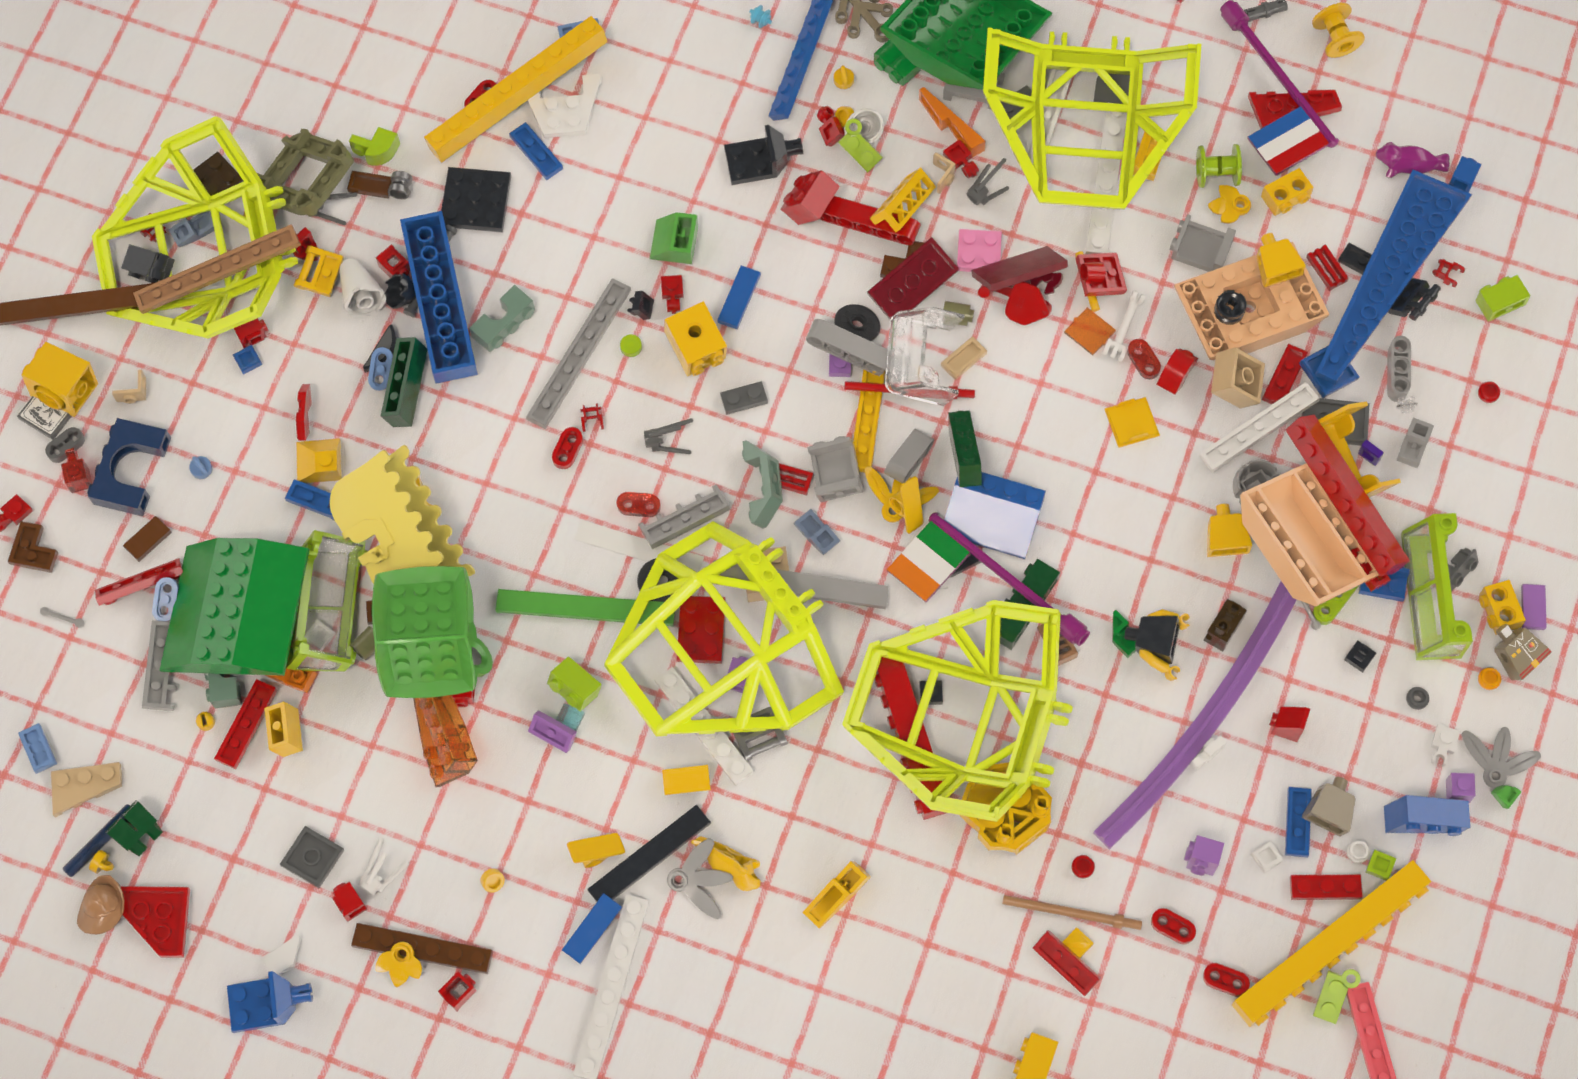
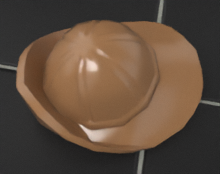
(101, 906)

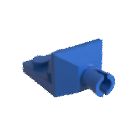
(264, 1002)

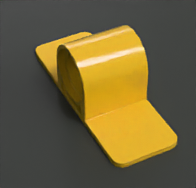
(908, 504)
(595, 849)

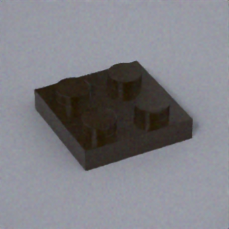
(217, 174)

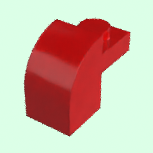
(1177, 370)

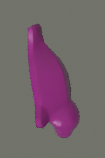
(1408, 158)

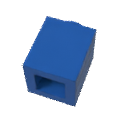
(1465, 174)

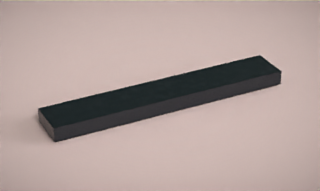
(650, 854)

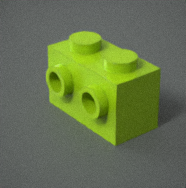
(1502, 297)
(574, 684)

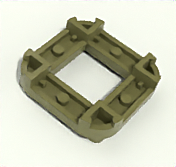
(304, 144)

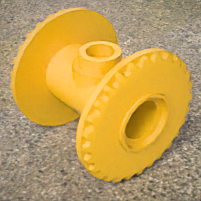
(1333, 20)

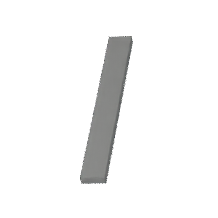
(578, 353)
(827, 588)

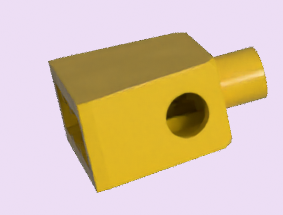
(1278, 261)
(1227, 534)

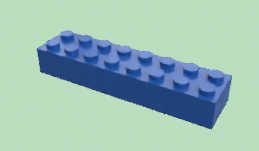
(438, 297)

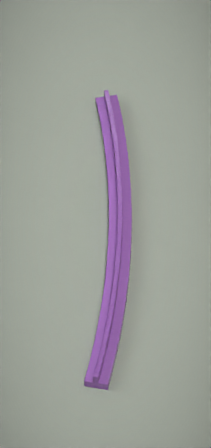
(1204, 725)

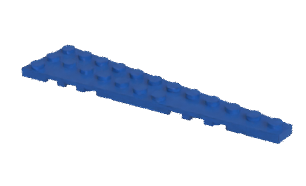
(1412, 232)

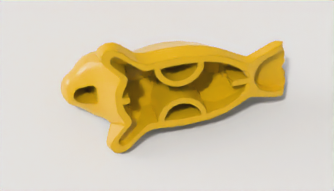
(733, 862)

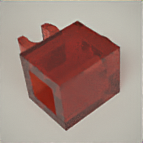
(75, 472)

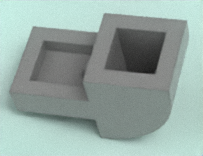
(1415, 442)

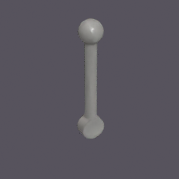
(78, 622)
(1315, 623)

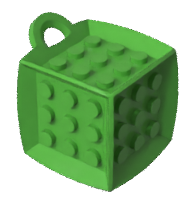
(426, 632)

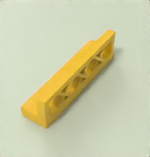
(901, 194)

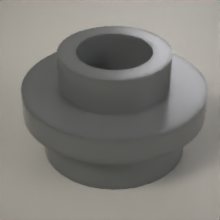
(1422, 693)

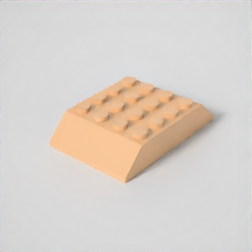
(1303, 537)

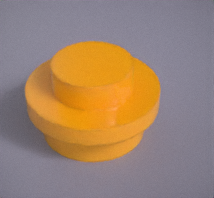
(1489, 678)

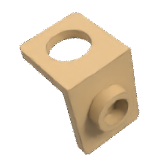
(948, 177)
(132, 395)

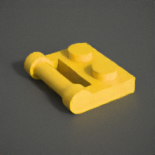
(325, 273)

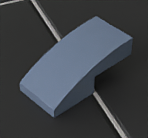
(192, 230)
(816, 532)

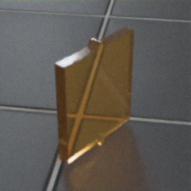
(1089, 331)

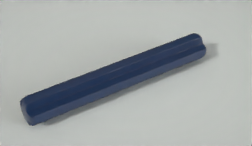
(91, 847)

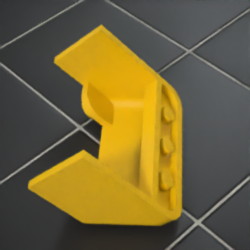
(1338, 426)

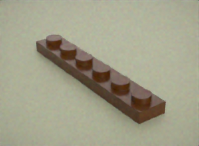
(425, 948)

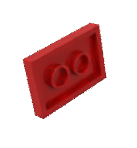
(701, 630)

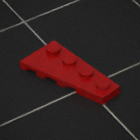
(1273, 106)

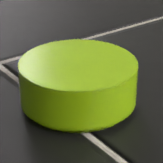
(630, 345)

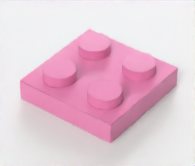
(978, 248)

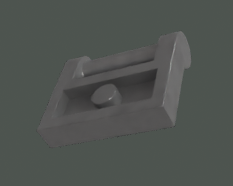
(745, 737)

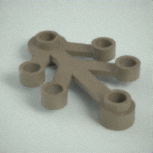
(862, 9)

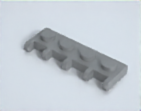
(685, 518)
(156, 682)

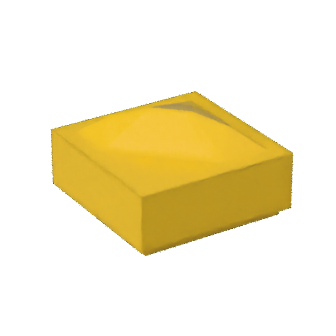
(1078, 942)

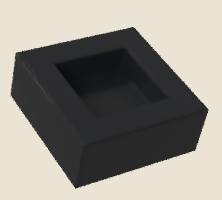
(937, 695)

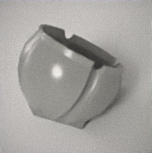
(1253, 471)

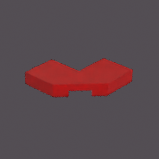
(302, 419)

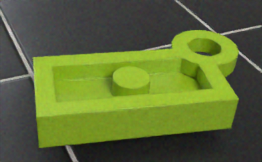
(859, 147)
(1334, 994)

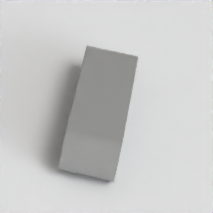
(1400, 359)
(909, 456)

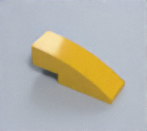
(836, 894)

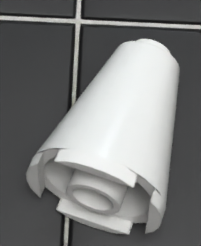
(359, 290)

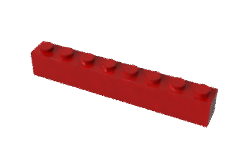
(1347, 495)
(902, 708)

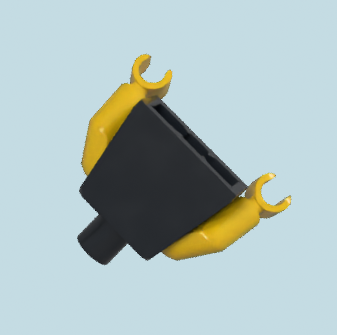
(1158, 638)

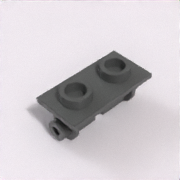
(1464, 563)

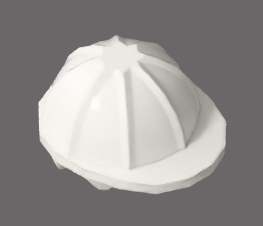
(871, 123)

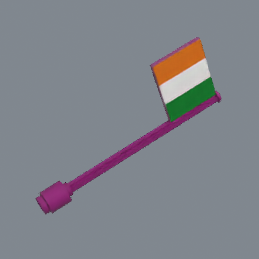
(938, 554)

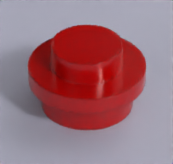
(1489, 392)
(1083, 866)

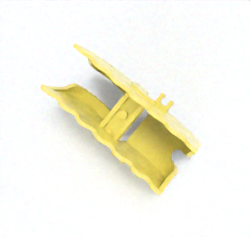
(387, 503)

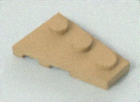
(81, 784)

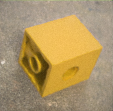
(697, 352)
(59, 378)

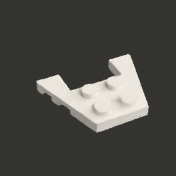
(566, 114)

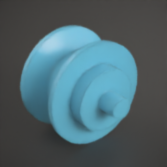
(760, 16)

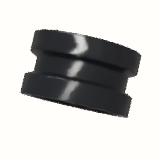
(1224, 312)

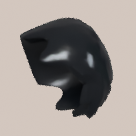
(399, 291)

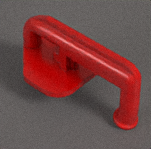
(1024, 302)

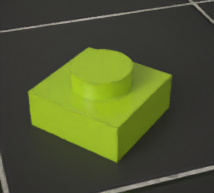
(1380, 865)

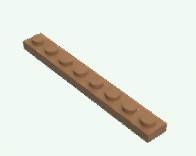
(216, 269)

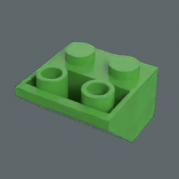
(675, 238)

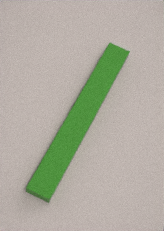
(572, 606)

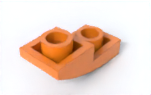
(296, 679)

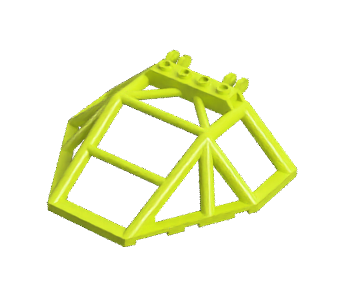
(1101, 62)
(258, 220)
(755, 670)
(1033, 725)

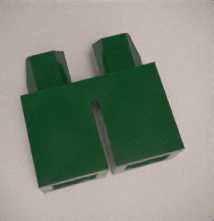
(143, 822)

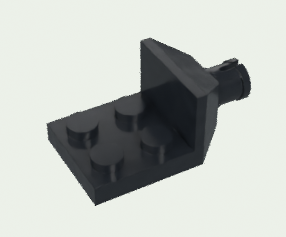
(760, 157)

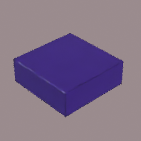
(1370, 452)

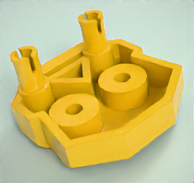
(1030, 810)

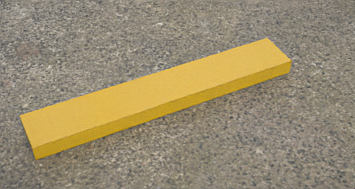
(867, 421)

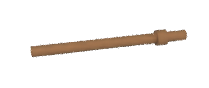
(1117, 920)

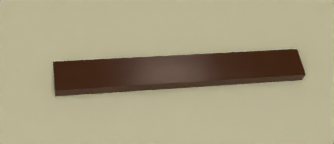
(69, 305)

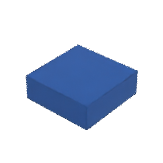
(247, 359)

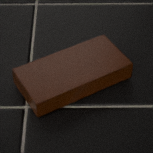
(369, 184)
(147, 538)

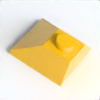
(319, 460)

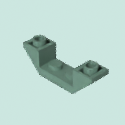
(764, 509)

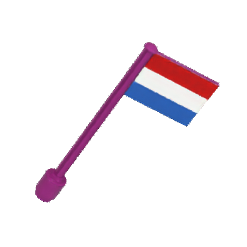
(1296, 133)

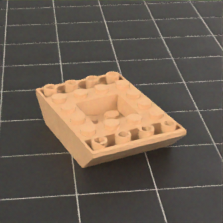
(1278, 309)

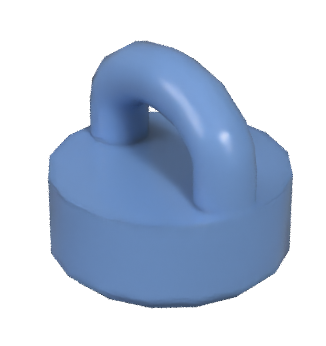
(200, 467)

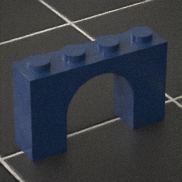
(124, 439)

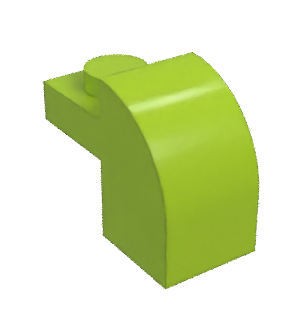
(379, 149)

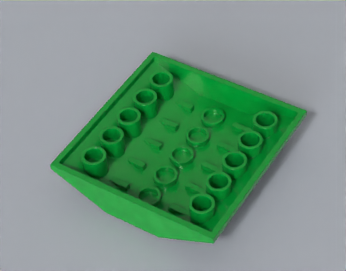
(951, 35)
(235, 607)

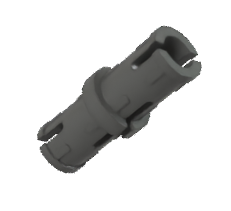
(1266, 9)

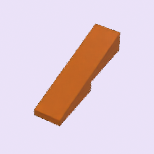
(946, 118)

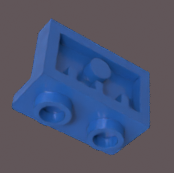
(1393, 590)

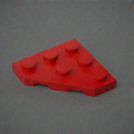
(159, 917)

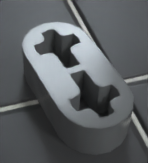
(64, 442)

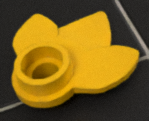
(1227, 204)
(399, 966)

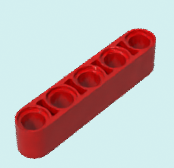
(857, 217)

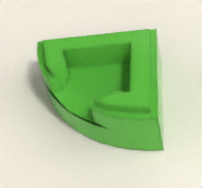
(1506, 795)

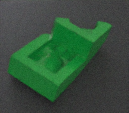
(1118, 635)

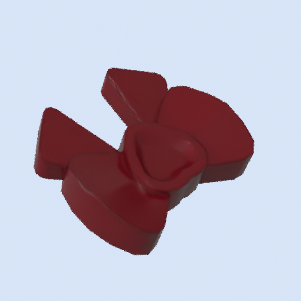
(1052, 279)

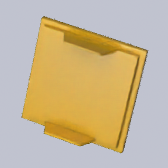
(1132, 421)

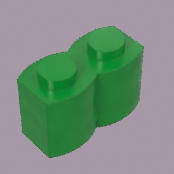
(892, 61)

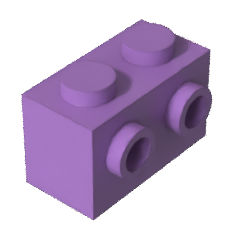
(1203, 855)

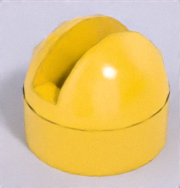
(209, 719)

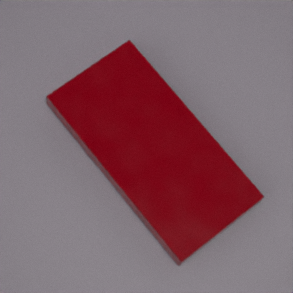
(1019, 268)
(913, 279)

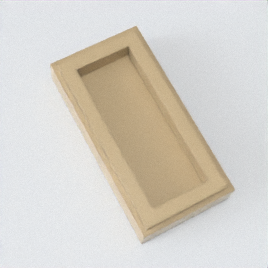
(963, 358)

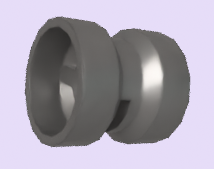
(400, 185)

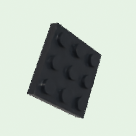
(476, 199)

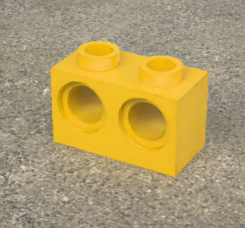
(1284, 188)
(1507, 606)

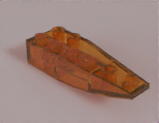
(444, 739)

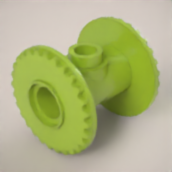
(1218, 165)

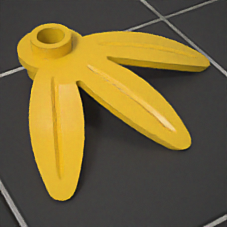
(882, 492)

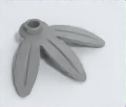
(1498, 763)
(692, 878)

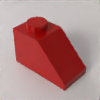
(1289, 722)

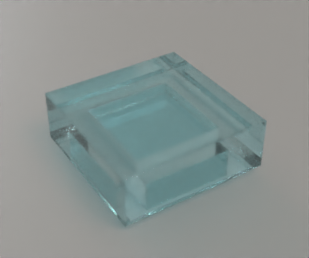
(570, 716)

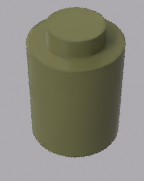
(962, 309)
(364, 643)

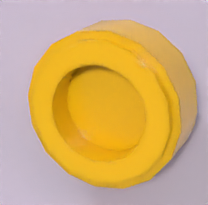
(843, 78)
(843, 114)
(100, 862)
(492, 880)

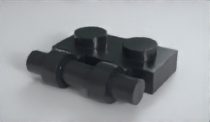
(1411, 295)

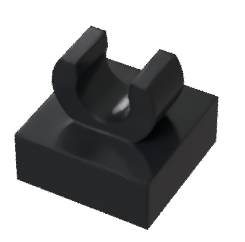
(641, 305)
(1360, 656)

